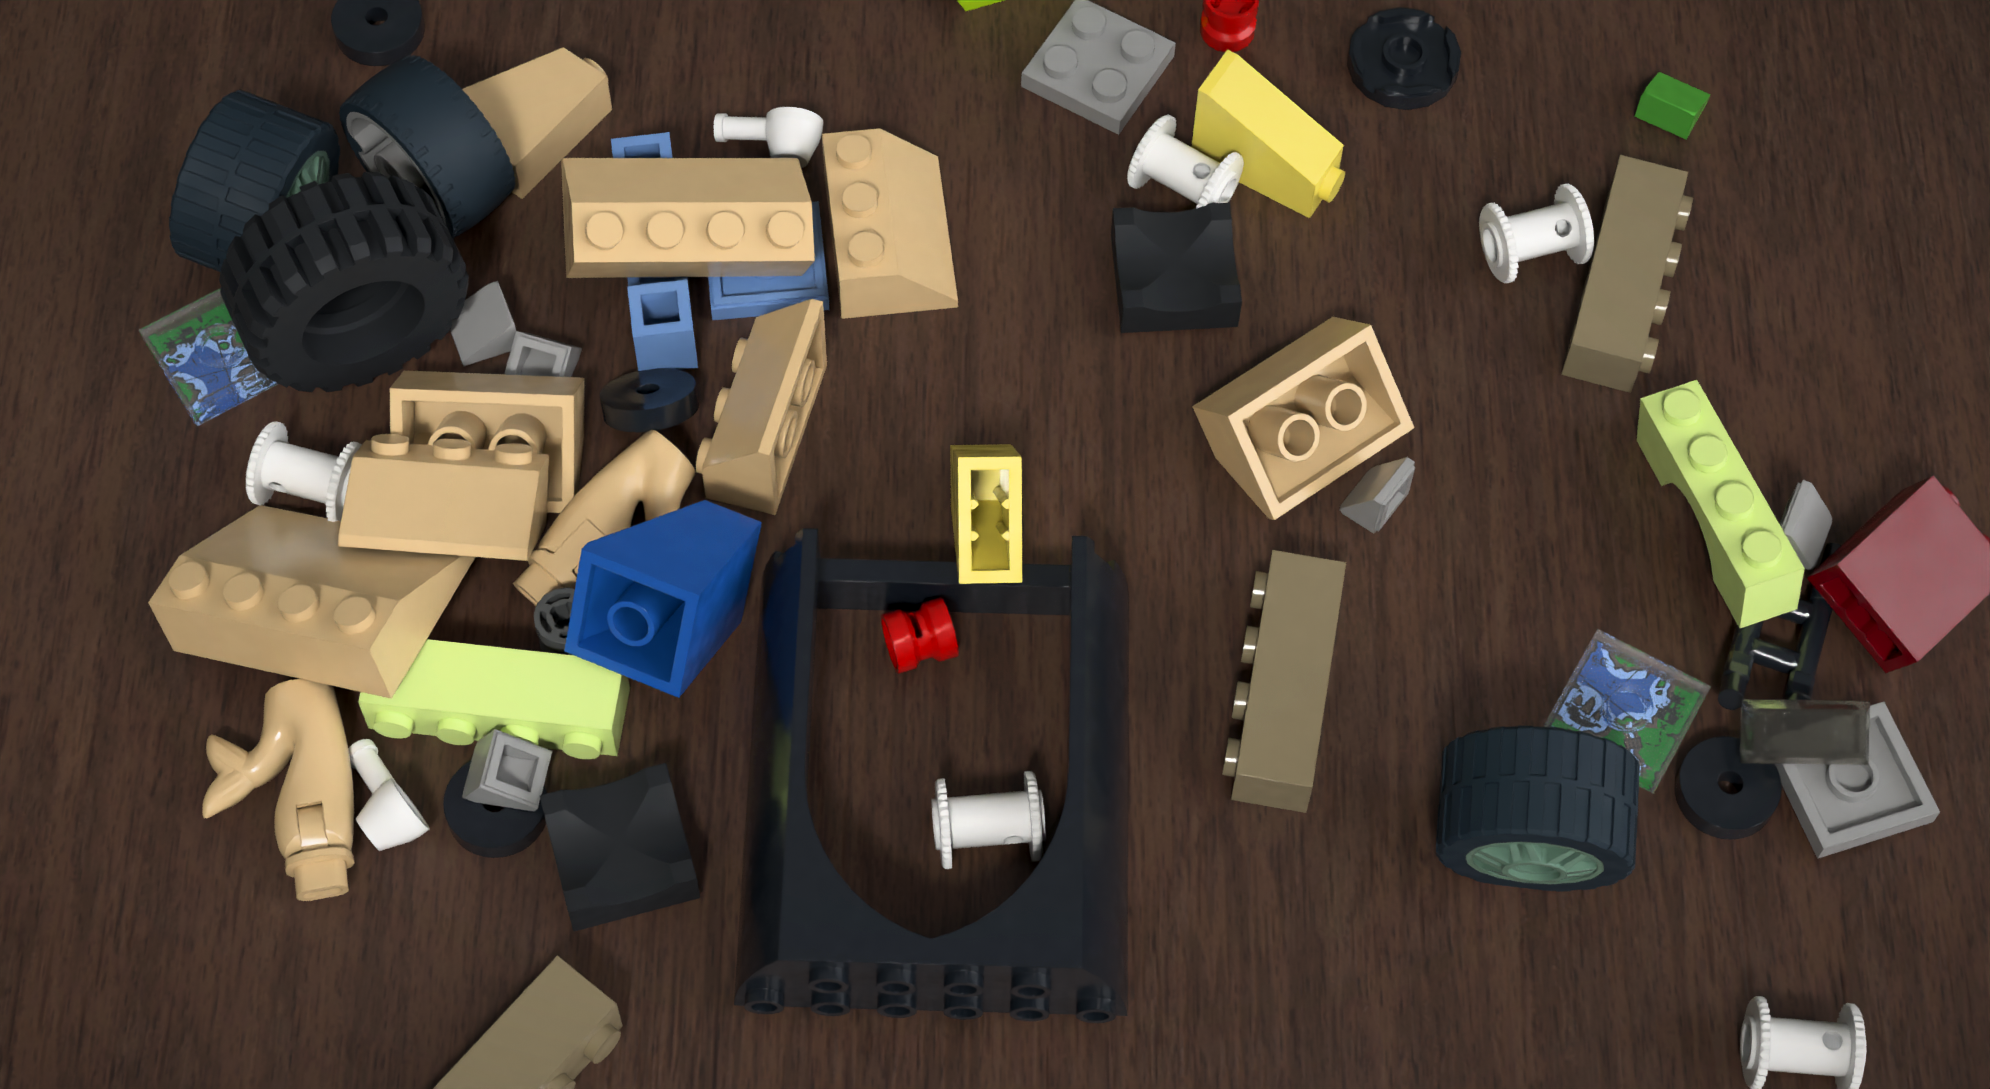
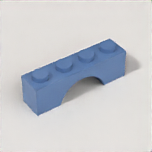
(658, 304)

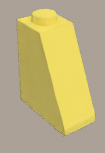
(1280, 144)
(987, 513)

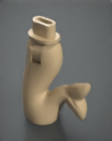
(646, 472)
(317, 795)

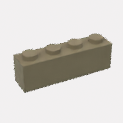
(1626, 275)
(1287, 682)
(542, 1036)

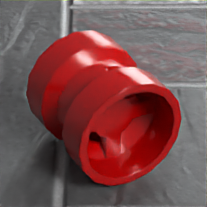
(1228, 23)
(919, 635)

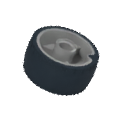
(431, 133)

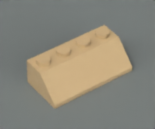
(686, 217)

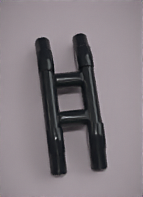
(1798, 664)

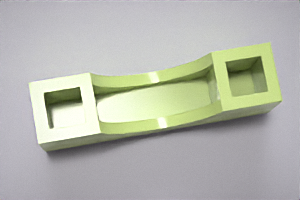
(1744, 540)

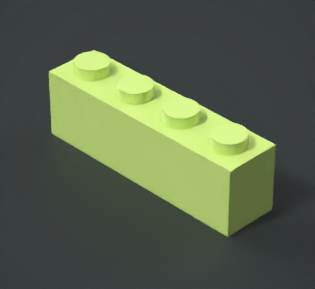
(532, 695)

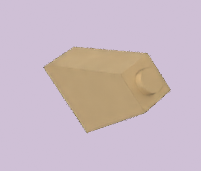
(543, 111)

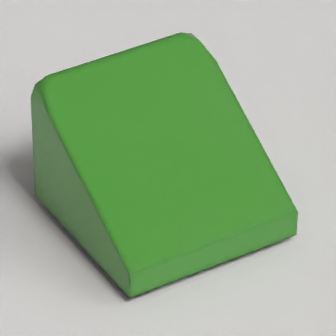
(1671, 105)

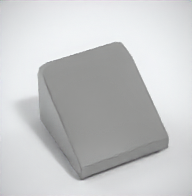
(483, 326)
(541, 356)
(1379, 494)
(1806, 523)
(507, 772)

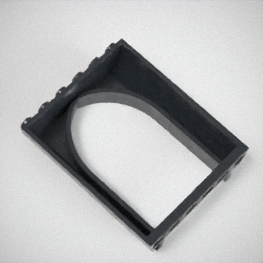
(1046, 947)

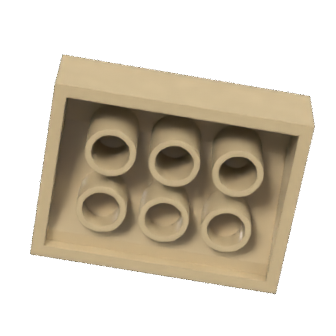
(298, 605)

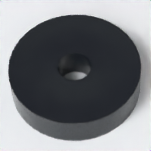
(377, 43)
(649, 400)
(1716, 811)
(489, 832)

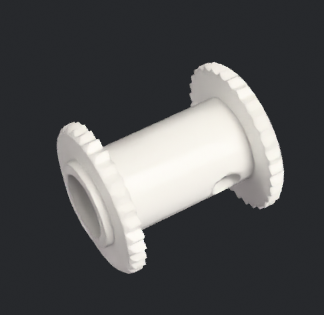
(1183, 167)
(1534, 235)
(297, 471)
(988, 819)
(1802, 1046)

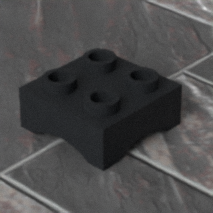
(1175, 269)
(620, 848)

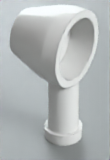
(788, 131)
(389, 813)

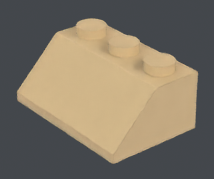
(887, 225)
(765, 408)
(497, 411)
(1305, 415)
(445, 498)

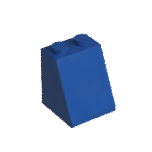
(663, 594)

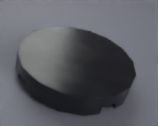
(1403, 59)

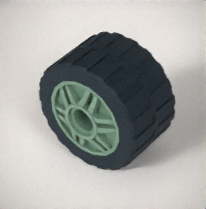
(238, 165)
(1538, 808)

